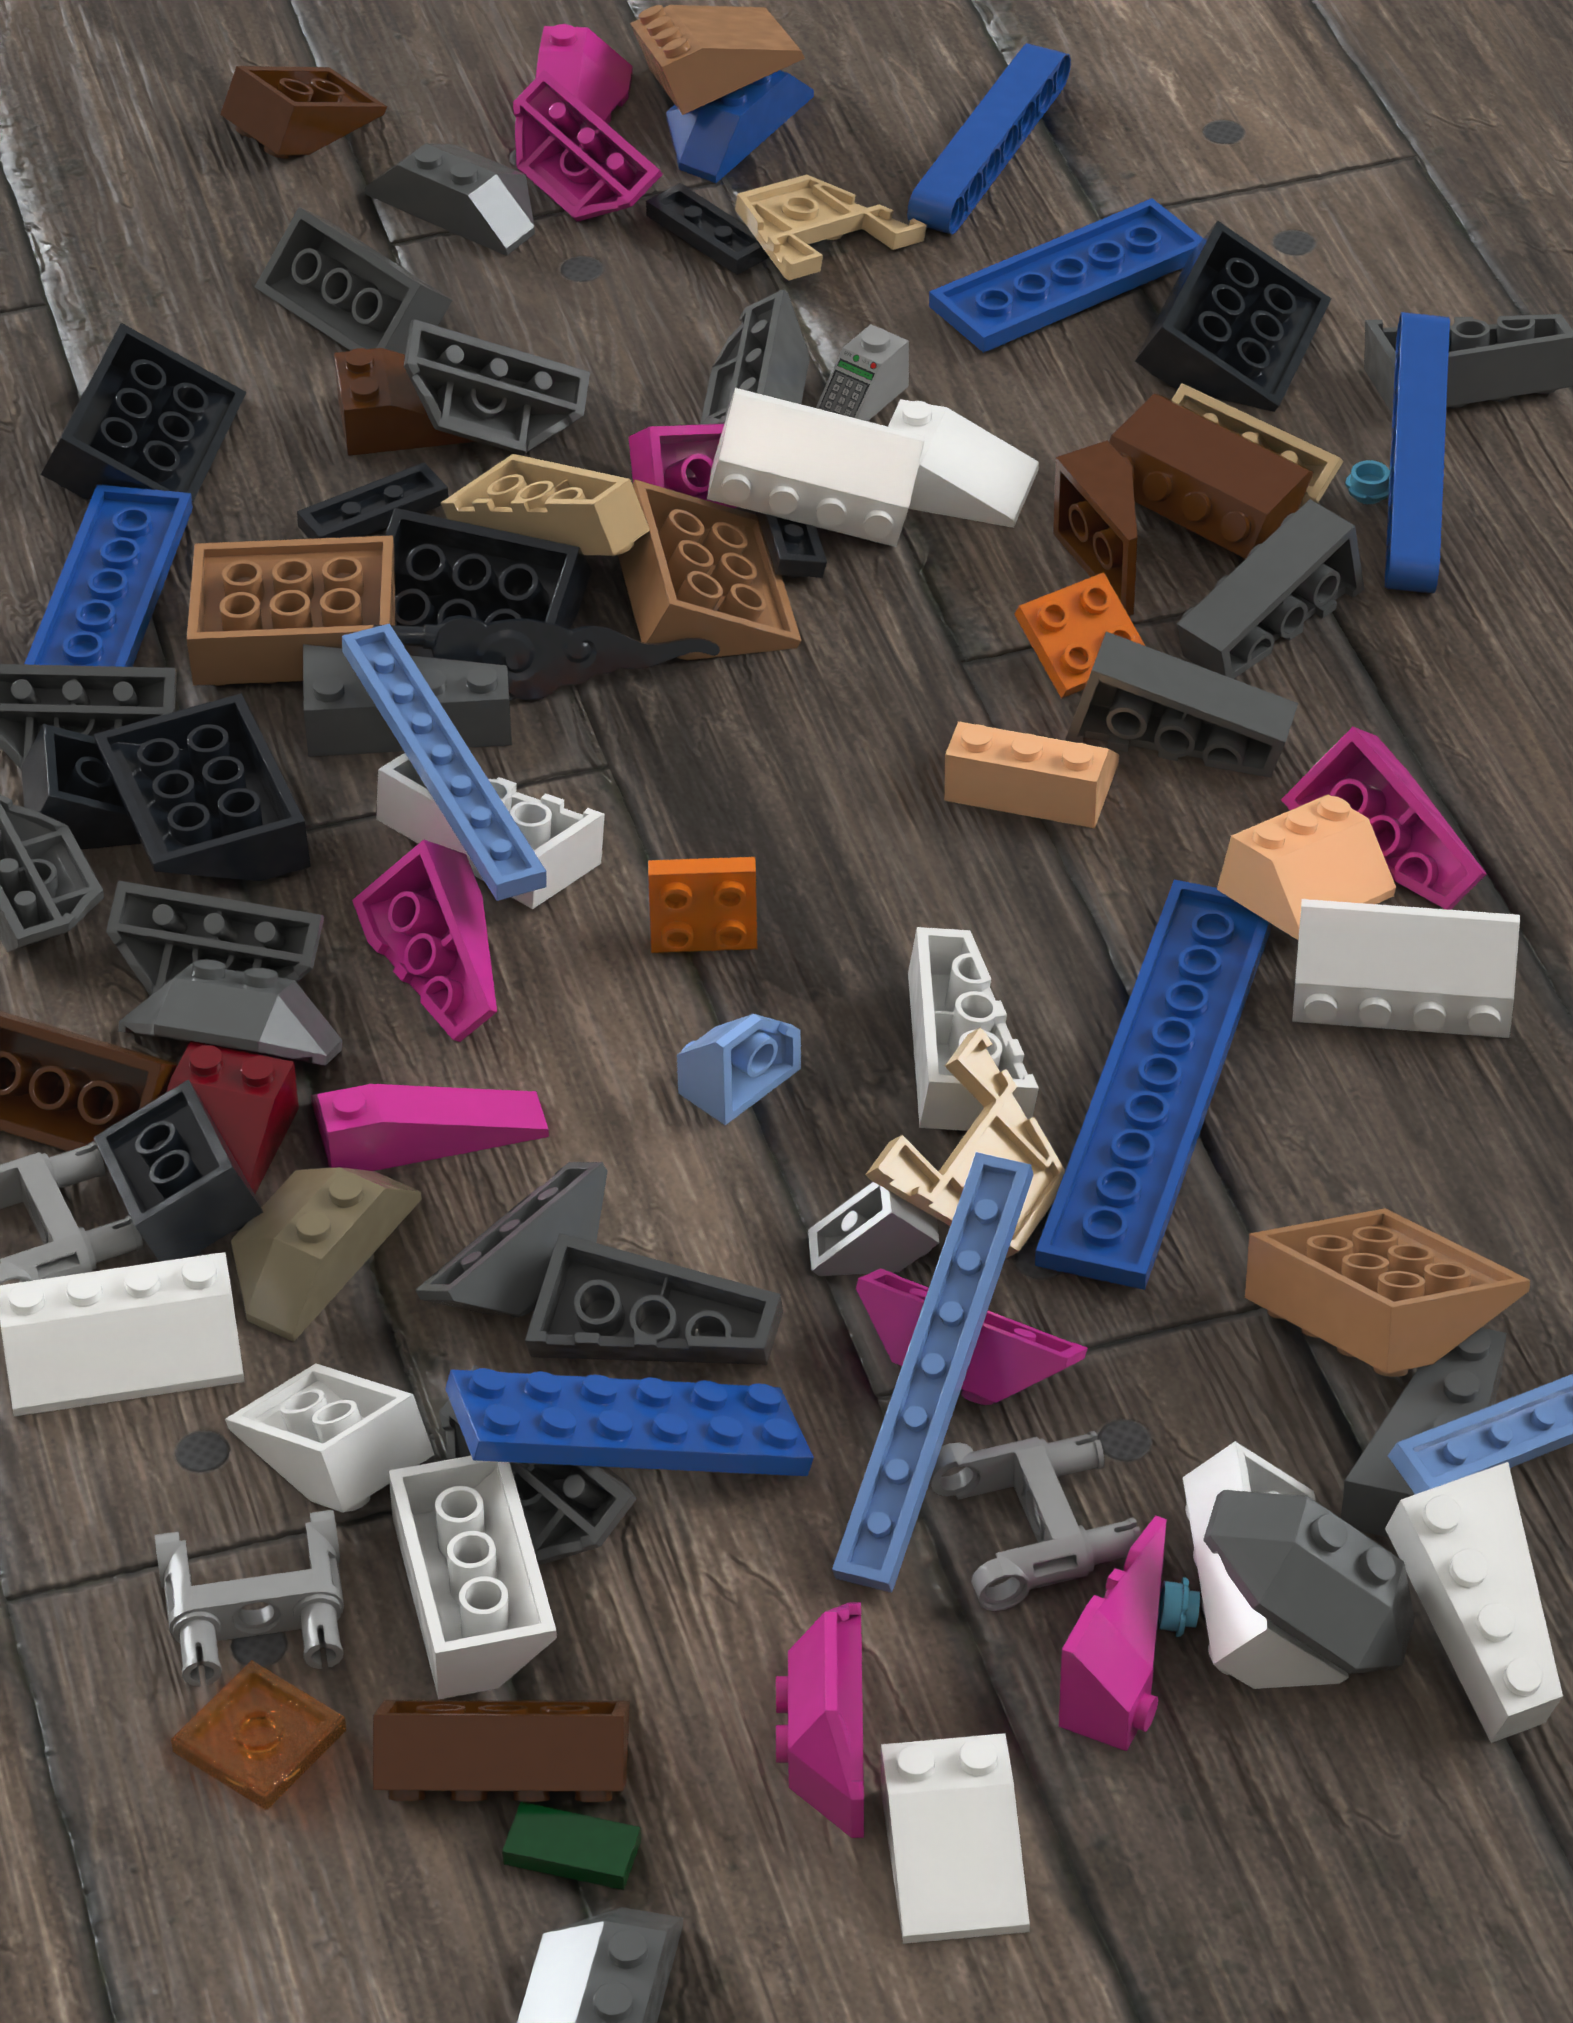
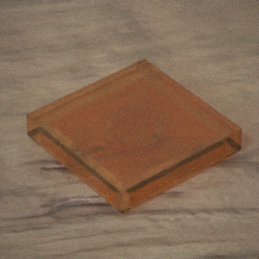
(259, 1735)

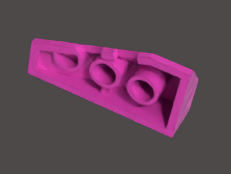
(585, 67)
(676, 457)
(1409, 828)
(434, 933)
(406, 1124)
(1113, 1648)

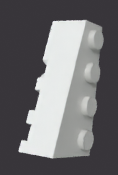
(561, 839)
(947, 1003)
(1482, 1596)

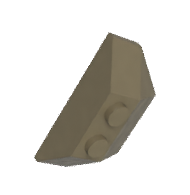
(314, 1242)

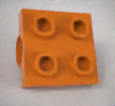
(1070, 628)
(702, 904)

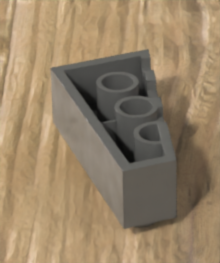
(1485, 360)
(1274, 591)

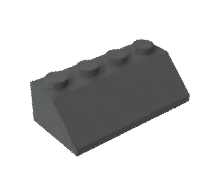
(347, 286)

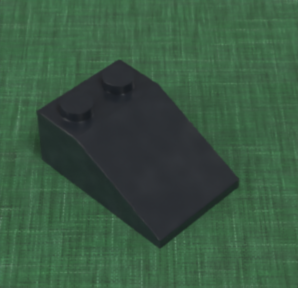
(72, 785)
(177, 1175)

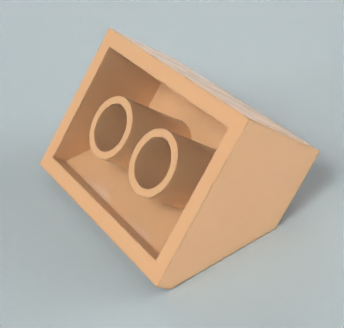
(1028, 774)
(1306, 854)

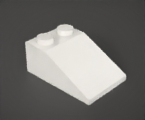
(964, 467)
(334, 1435)
(954, 1838)

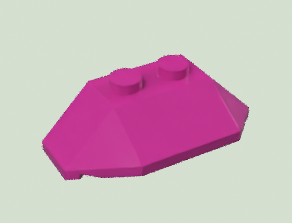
(576, 153)
(1005, 1356)
(826, 1718)

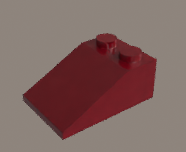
(247, 1098)

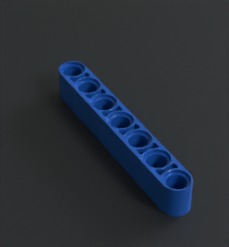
(989, 138)
(1417, 453)

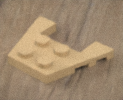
(809, 210)
(997, 1131)

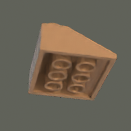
(711, 49)
(705, 577)
(268, 598)
(1378, 1287)

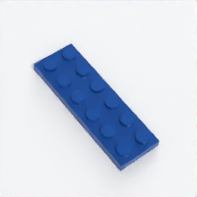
(1065, 275)
(112, 578)
(627, 1423)

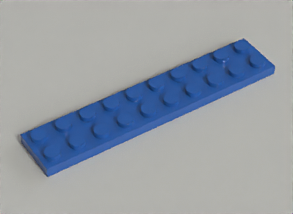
(1154, 1089)

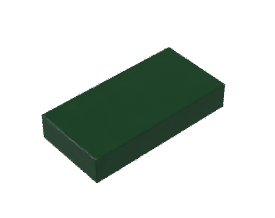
(571, 1845)

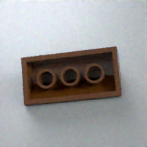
(1208, 475)
(69, 1085)
(500, 1748)

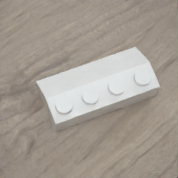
(815, 467)
(1406, 968)
(120, 1334)
(470, 1572)
(1239, 1637)

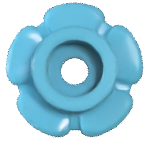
(1368, 482)
(1178, 1607)

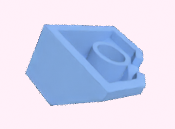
(738, 1064)

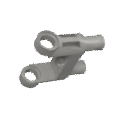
(66, 1246)
(1032, 1469)
(215, 1613)

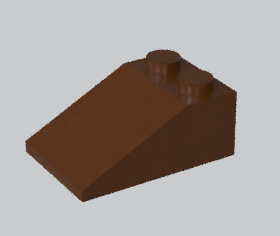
(296, 107)
(381, 404)
(1098, 515)

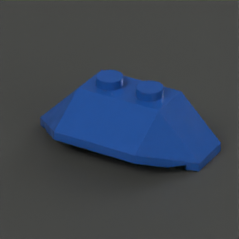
(729, 128)

